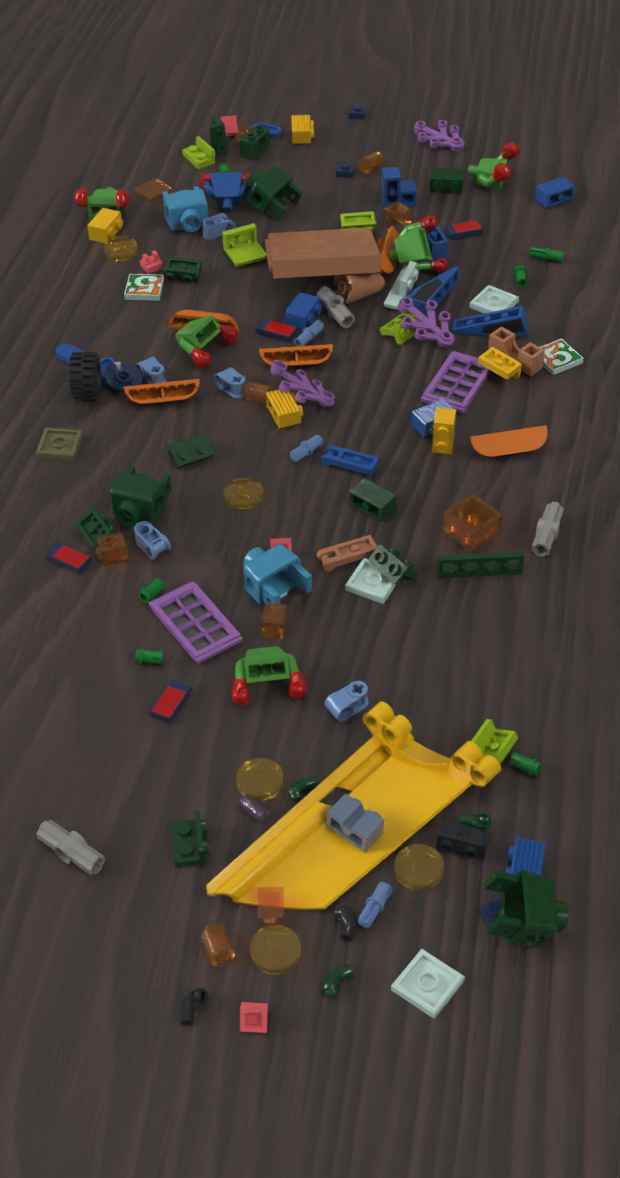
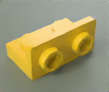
(500, 363)

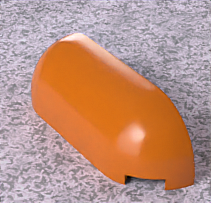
(384, 246)
(184, 316)
(297, 355)
(162, 391)
(509, 441)

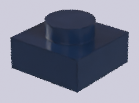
(356, 111)
(345, 170)
(490, 910)

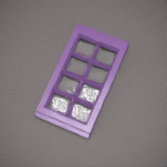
(457, 381)
(195, 622)

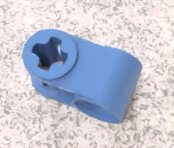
(215, 225)
(151, 370)
(231, 383)
(150, 539)
(347, 703)

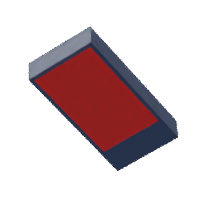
(463, 229)
(276, 330)
(68, 557)
(170, 701)

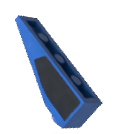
(434, 289)
(484, 324)

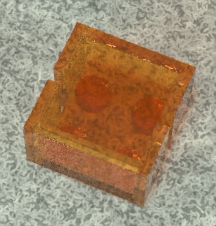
(472, 522)

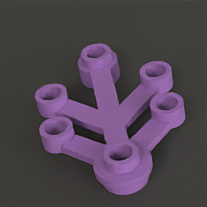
(455, 142)
(442, 336)
(302, 385)

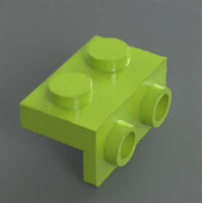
(358, 220)
(494, 741)

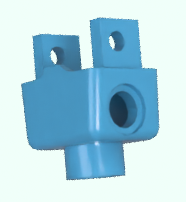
(185, 209)
(274, 573)

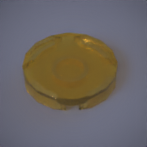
(120, 248)
(243, 494)
(260, 778)
(419, 866)
(275, 949)

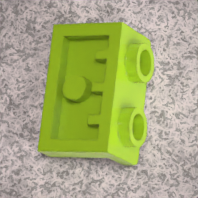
(201, 154)
(396, 330)

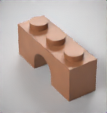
(530, 355)

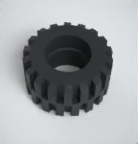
(85, 375)

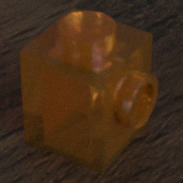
(111, 549)

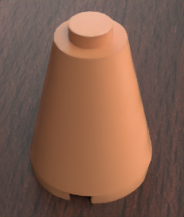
(358, 286)

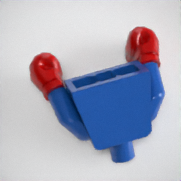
(225, 187)

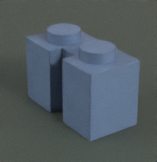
(354, 823)

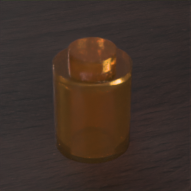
(371, 162)
(256, 391)
(217, 944)

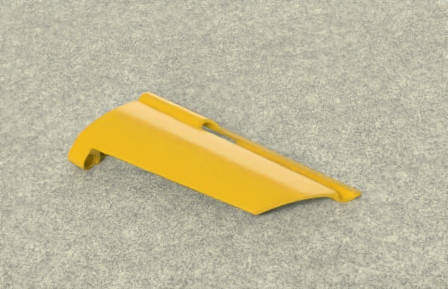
(388, 777)

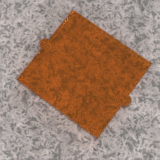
(152, 190)

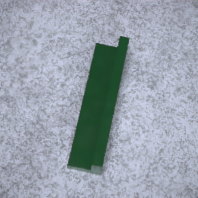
(480, 565)

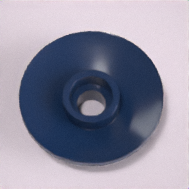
(122, 374)

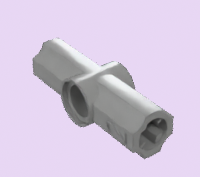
(336, 307)
(547, 529)
(70, 847)

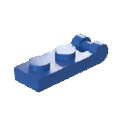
(350, 460)

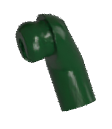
(301, 785)
(480, 821)
(334, 977)

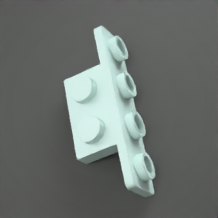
(402, 285)

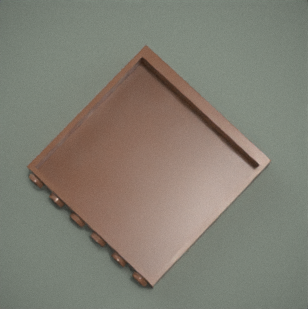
(322, 253)

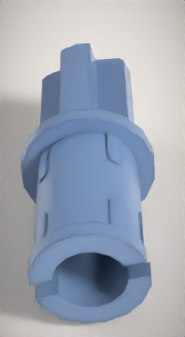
(309, 333)
(306, 448)
(375, 904)

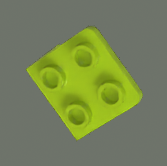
(242, 245)

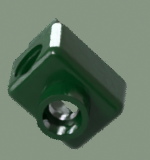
(269, 189)
(138, 497)
(528, 908)

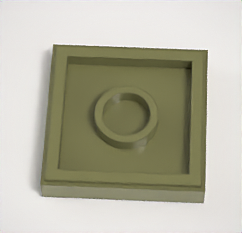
(59, 444)

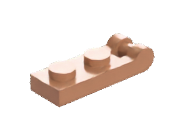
(346, 552)

